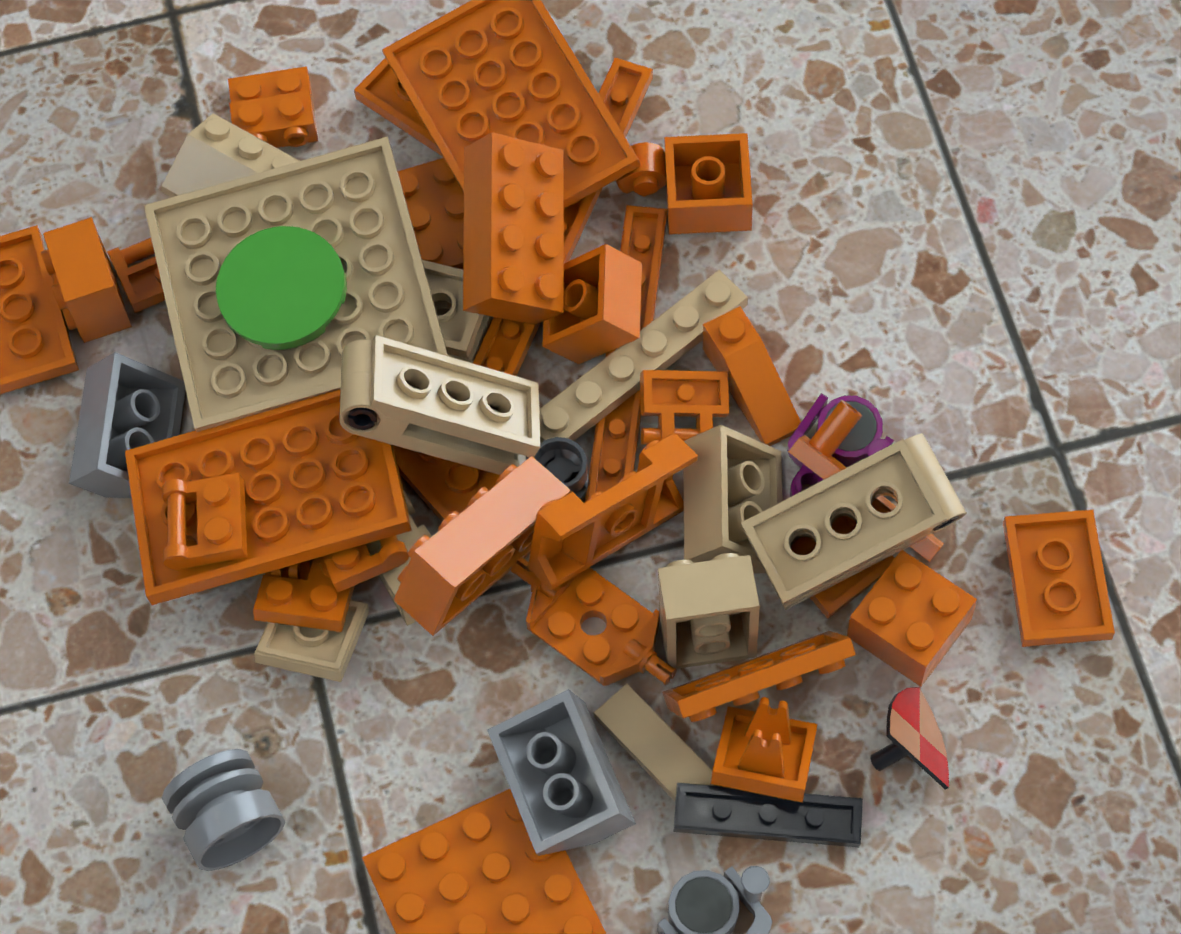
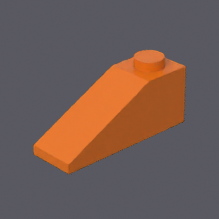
(752, 377)

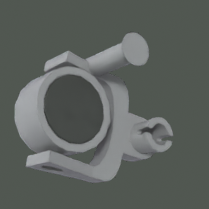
(710, 902)

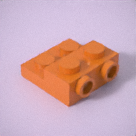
(275, 106)

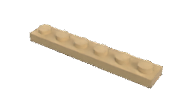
(658, 347)

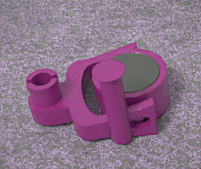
(859, 444)

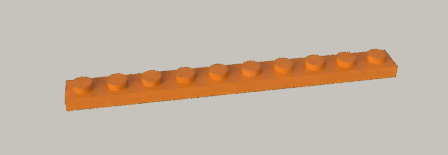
(510, 340)

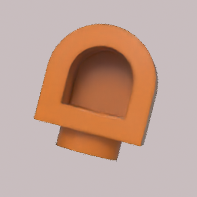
(650, 175)

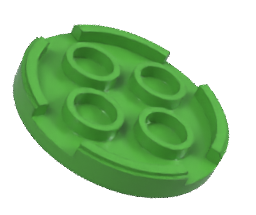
(281, 287)

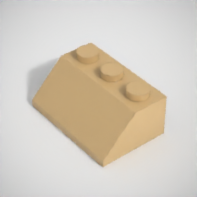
(218, 154)
(724, 487)

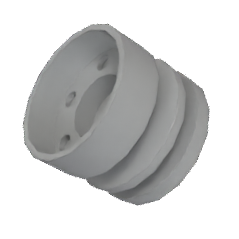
(223, 809)

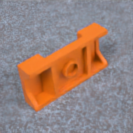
(579, 534)

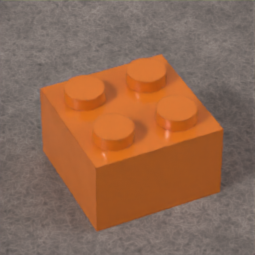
(708, 183)
(84, 280)
(599, 305)
(911, 617)

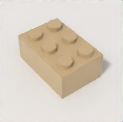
(708, 610)

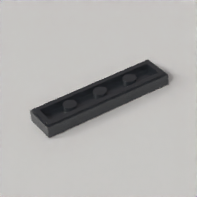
(759, 816)

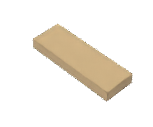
(651, 741)

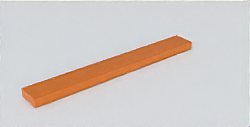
(618, 432)

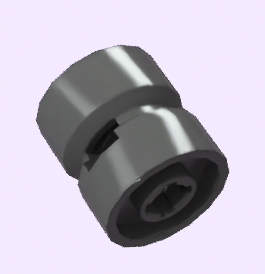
(566, 462)

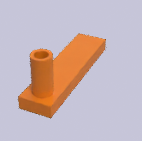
(817, 456)

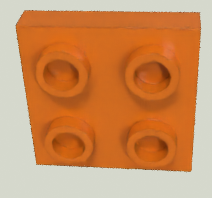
(764, 752)

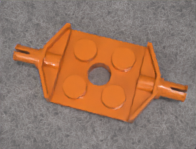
(610, 656)

